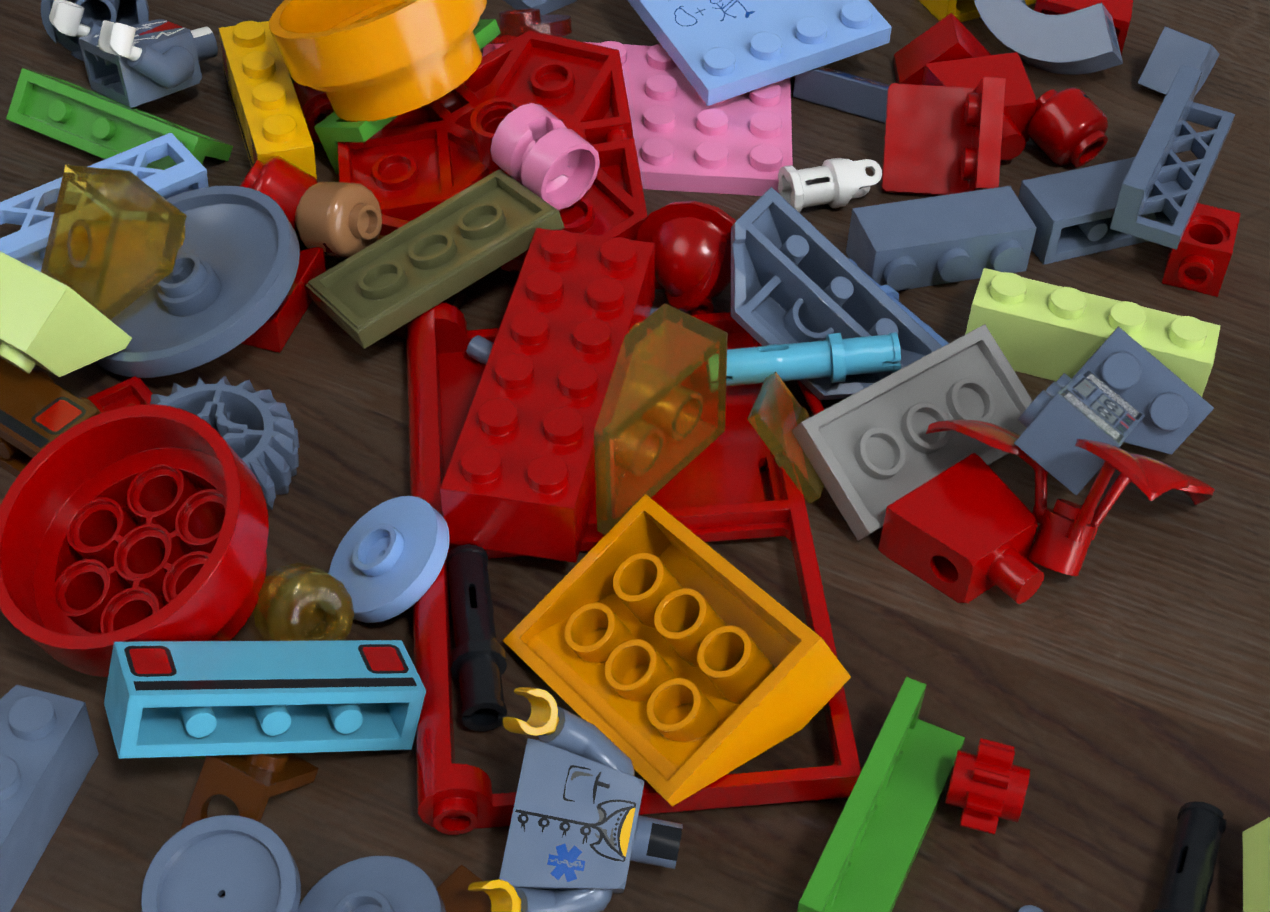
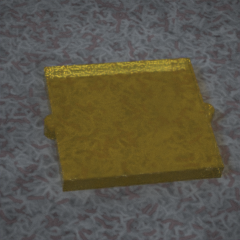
(773, 419)

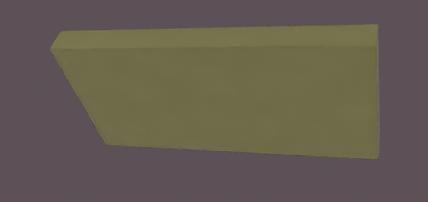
(432, 257)

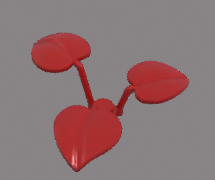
(1071, 527)

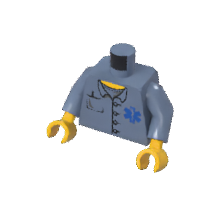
(573, 818)

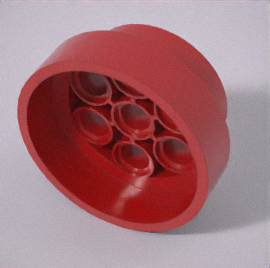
(132, 536)

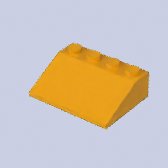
(676, 654)

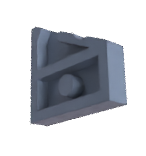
(1167, 402)

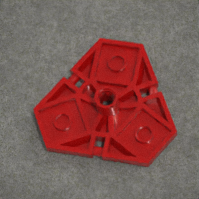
(447, 143)

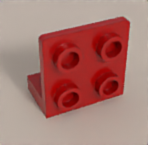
(943, 138)

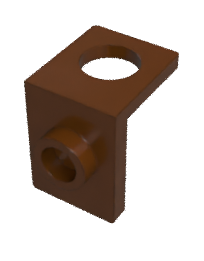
(247, 782)

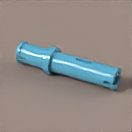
(814, 359)

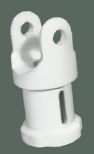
(829, 184)

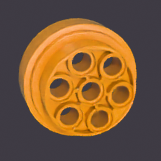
(378, 53)

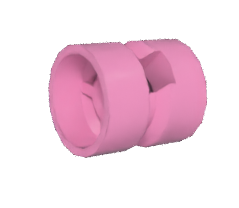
(545, 155)

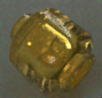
(303, 605)

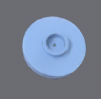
(391, 557)

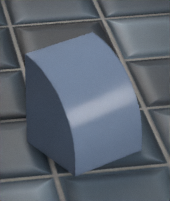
(1170, 52)

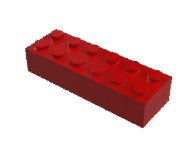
(528, 441)

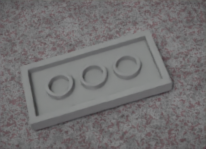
(877, 441)

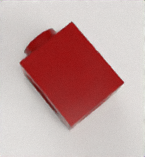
(1203, 251)

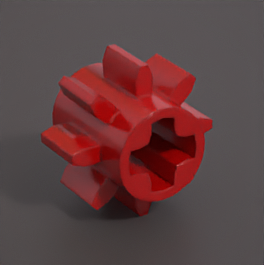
(987, 786)

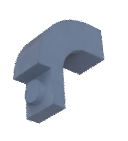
(1054, 43)

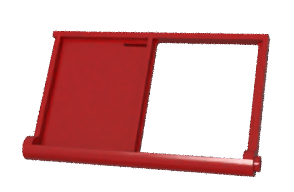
(713, 496)

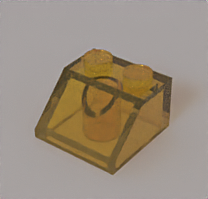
(111, 237)

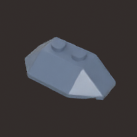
(801, 287)

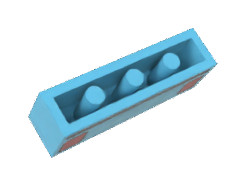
(261, 697)

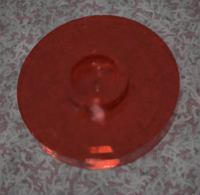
(518, 21)

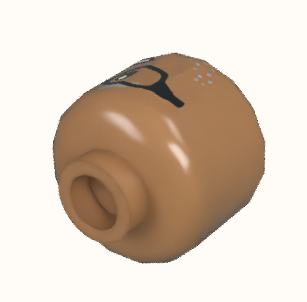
(338, 218)

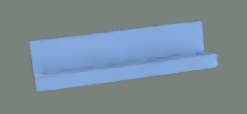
(27, 208)

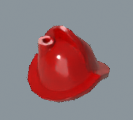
(690, 253)

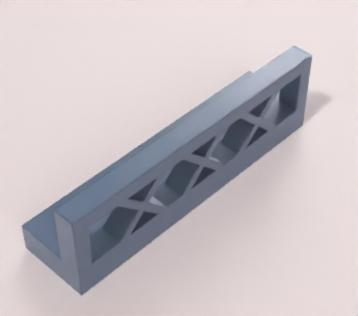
(1159, 164)

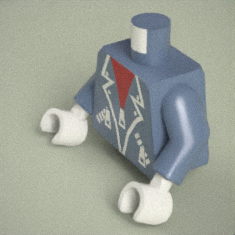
(136, 60)

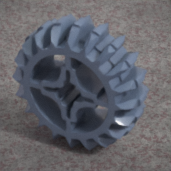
(250, 423)

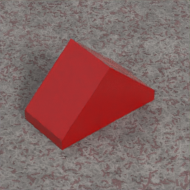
(940, 43)

